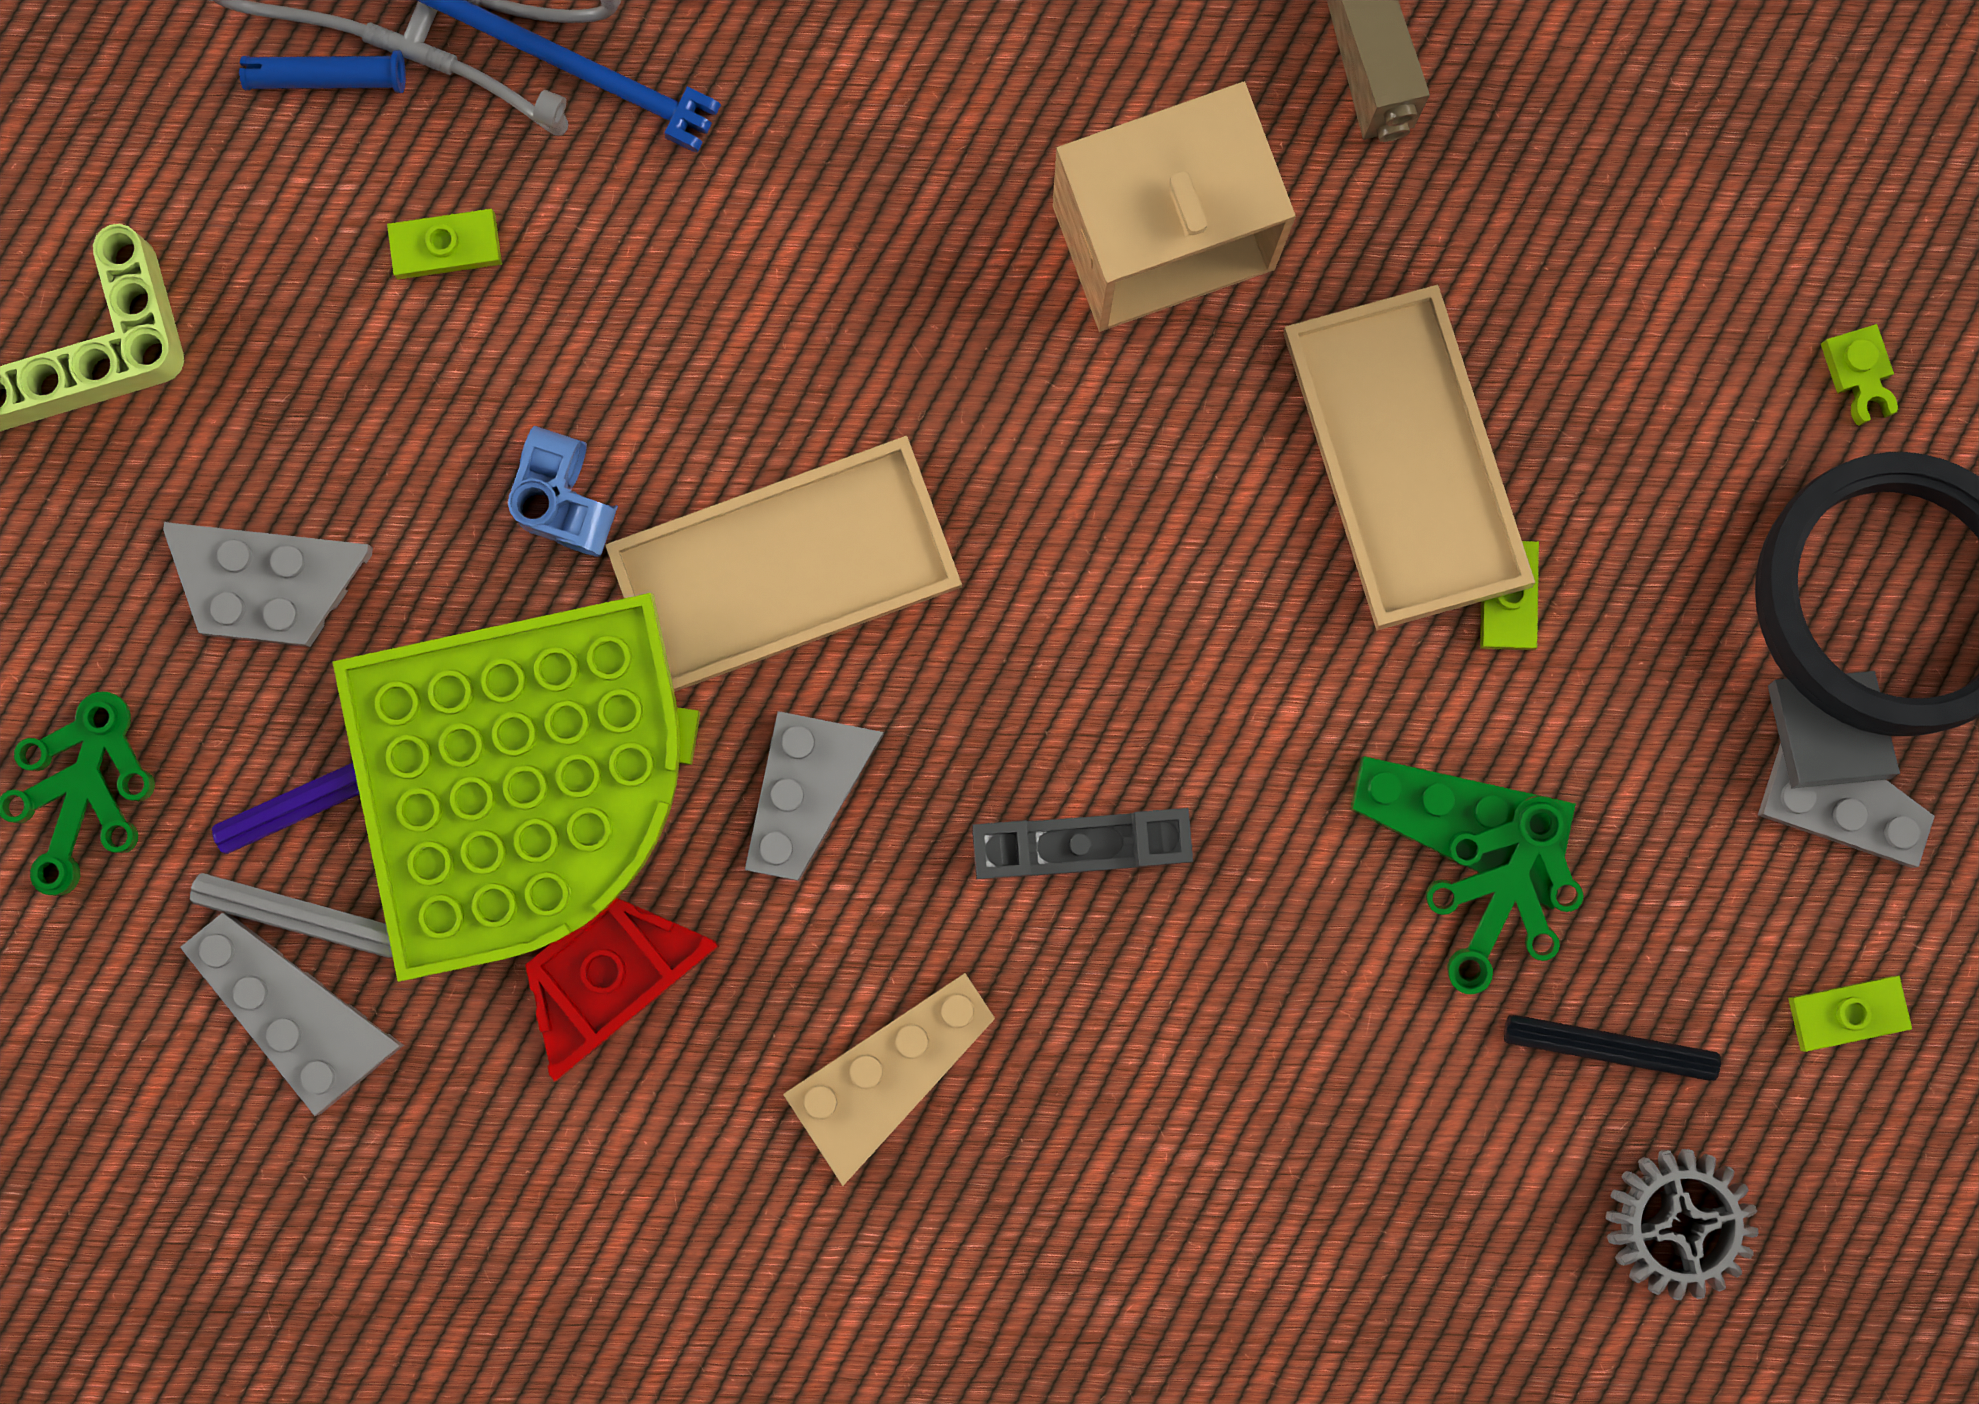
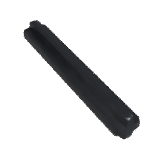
(1612, 1047)

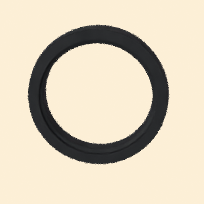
(1781, 609)

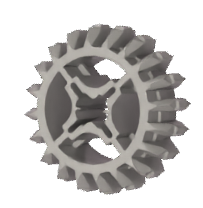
(1689, 1247)

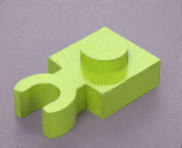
(1859, 364)

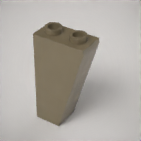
(1379, 66)

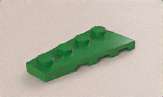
(1437, 806)

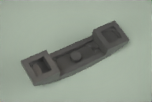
(1082, 844)

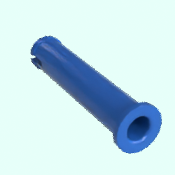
(324, 72)

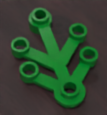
(82, 785)
(1510, 884)

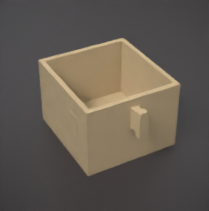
(1171, 206)

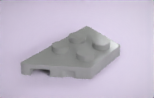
(261, 582)

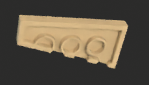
(880, 1081)

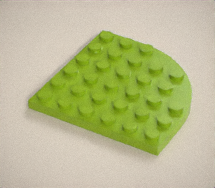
(511, 777)

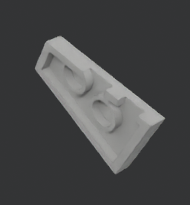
(803, 788)
(1857, 815)

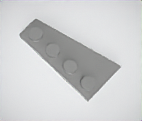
(291, 1016)

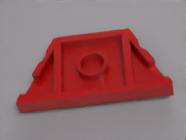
(606, 977)

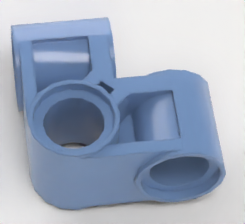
(551, 468)

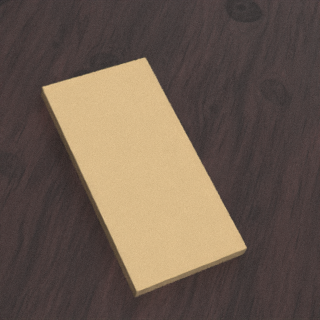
(1408, 457)
(789, 562)

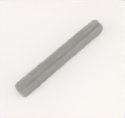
(291, 914)

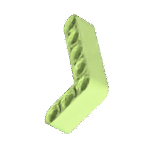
(123, 347)

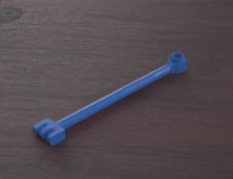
(678, 113)

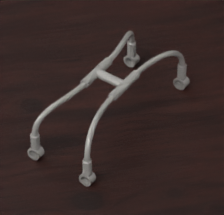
(549, 107)

